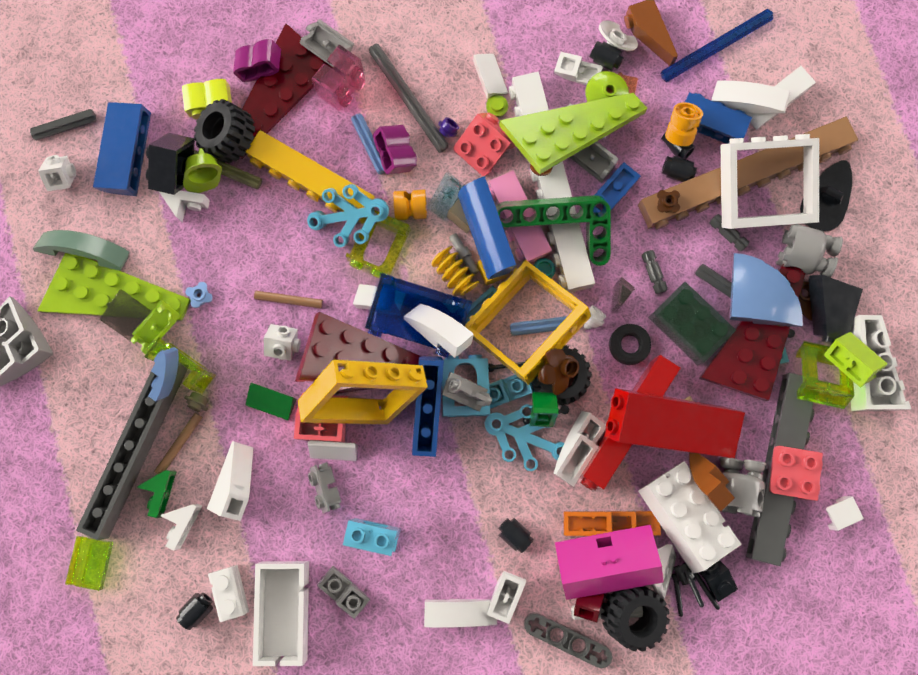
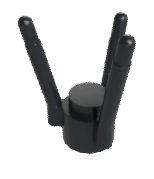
(685, 575)

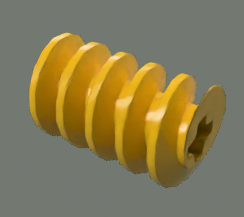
(453, 272)

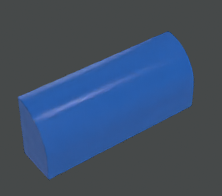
(122, 148)
(486, 228)
(428, 408)

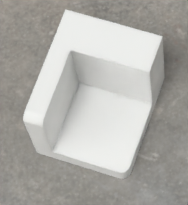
(843, 513)

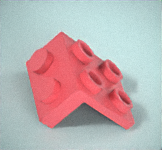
(483, 143)
(796, 473)

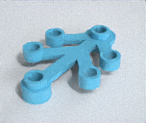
(350, 214)
(521, 435)

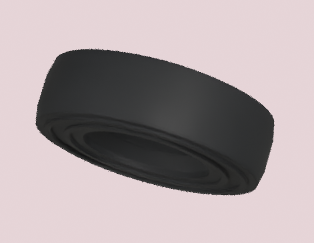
(630, 330)

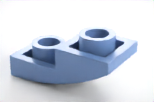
(166, 370)

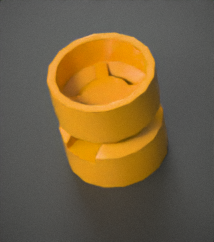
(683, 124)
(410, 204)

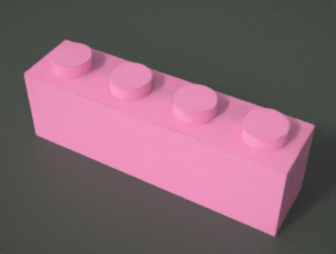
(529, 240)

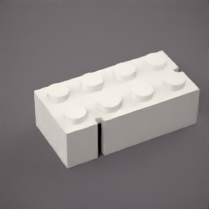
(689, 518)
(281, 613)

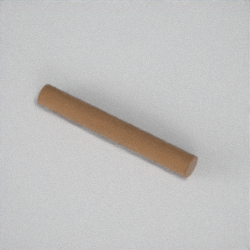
(288, 299)
(178, 444)

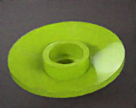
(599, 82)

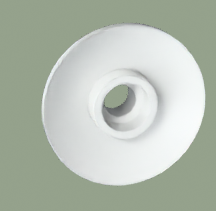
(615, 37)

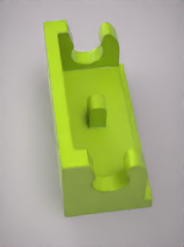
(155, 325)
(855, 359)

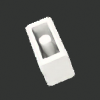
(228, 593)

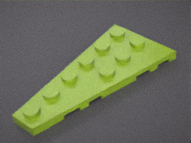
(561, 132)

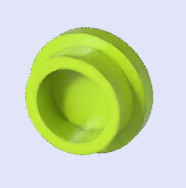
(497, 105)

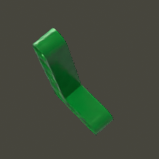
(563, 216)

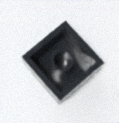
(167, 162)

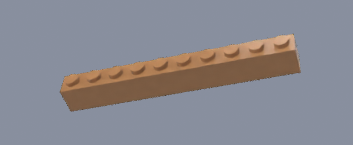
(751, 171)

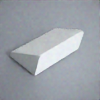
(489, 75)
(332, 450)

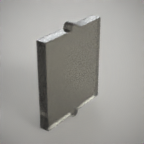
(124, 314)

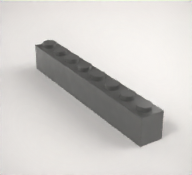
(788, 430)
(127, 460)

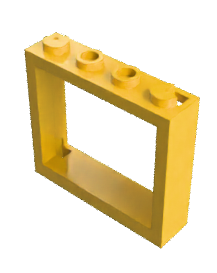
(505, 292)
(320, 407)

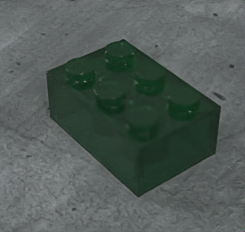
(692, 323)

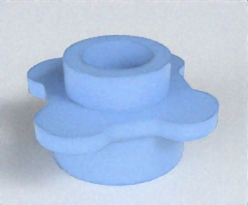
(204, 298)

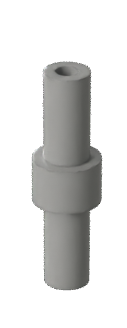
(464, 253)

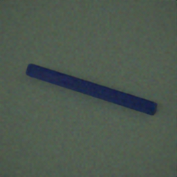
(716, 45)

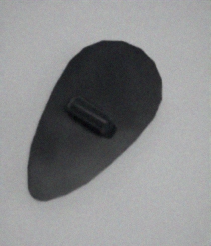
(834, 196)

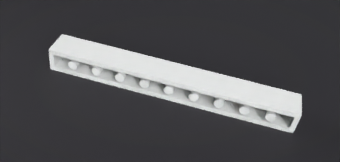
(566, 238)

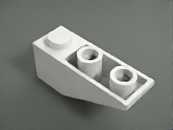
(233, 484)

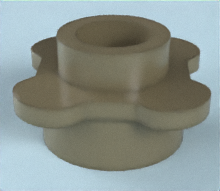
(196, 402)

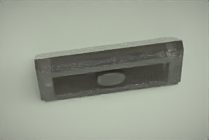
(621, 292)

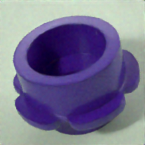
(448, 127)

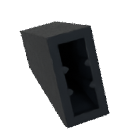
(832, 307)

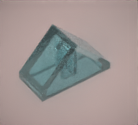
(445, 195)

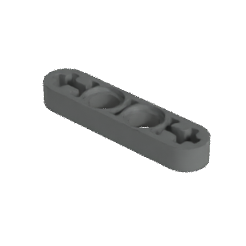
(565, 643)

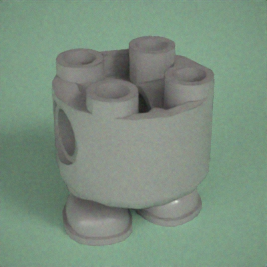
(807, 249)
(746, 489)

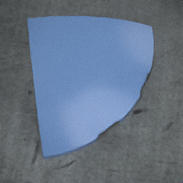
(762, 294)

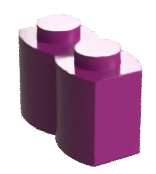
(257, 60)
(395, 149)

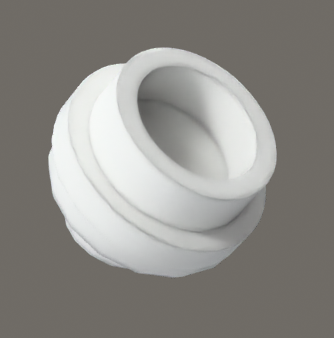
(596, 318)

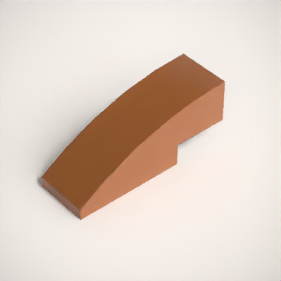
(710, 481)

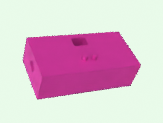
(609, 562)

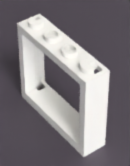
(729, 196)

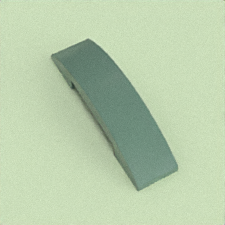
(84, 245)

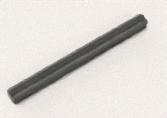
(408, 98)

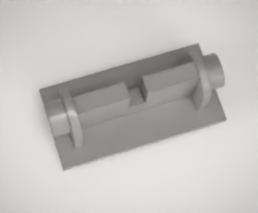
(466, 392)
(320, 479)

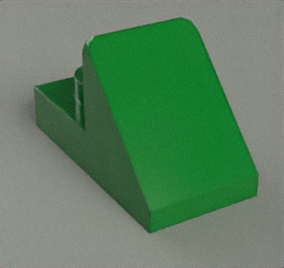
(543, 409)
(161, 486)

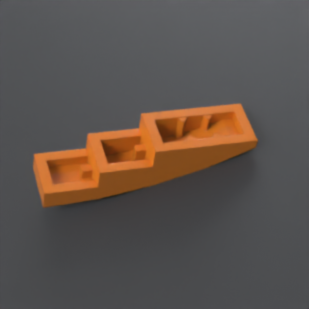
(599, 522)

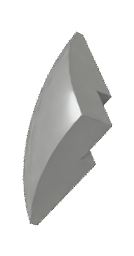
(20, 342)

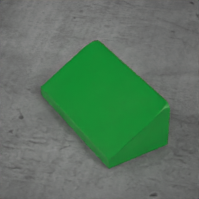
(270, 401)

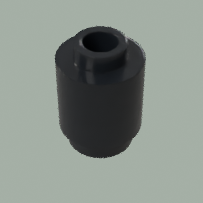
(606, 56)
(678, 169)
(515, 535)
(194, 611)

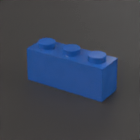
(718, 120)

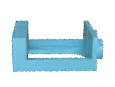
(481, 366)
(371, 536)

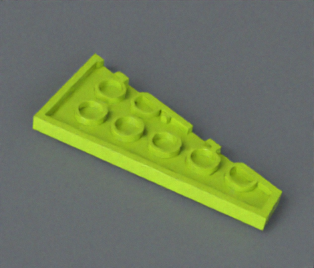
(86, 288)

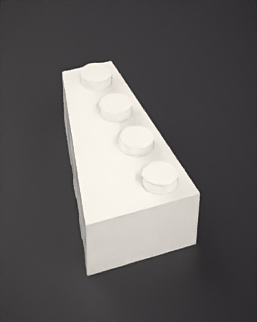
(886, 389)

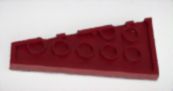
(753, 352)

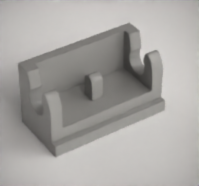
(324, 40)
(596, 160)

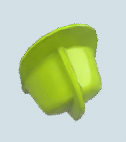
(201, 172)

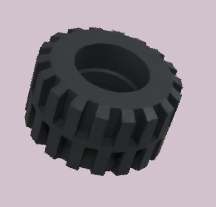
(224, 131)
(579, 385)
(646, 629)

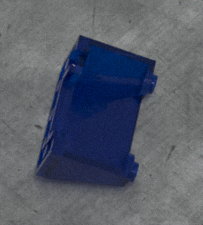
(397, 297)

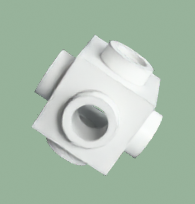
(57, 172)
(281, 342)

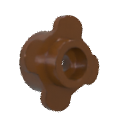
(666, 207)

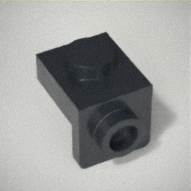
(719, 580)

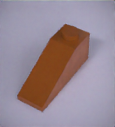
(650, 29)

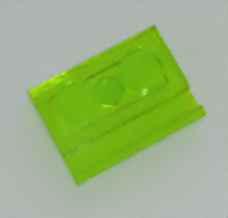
(89, 563)

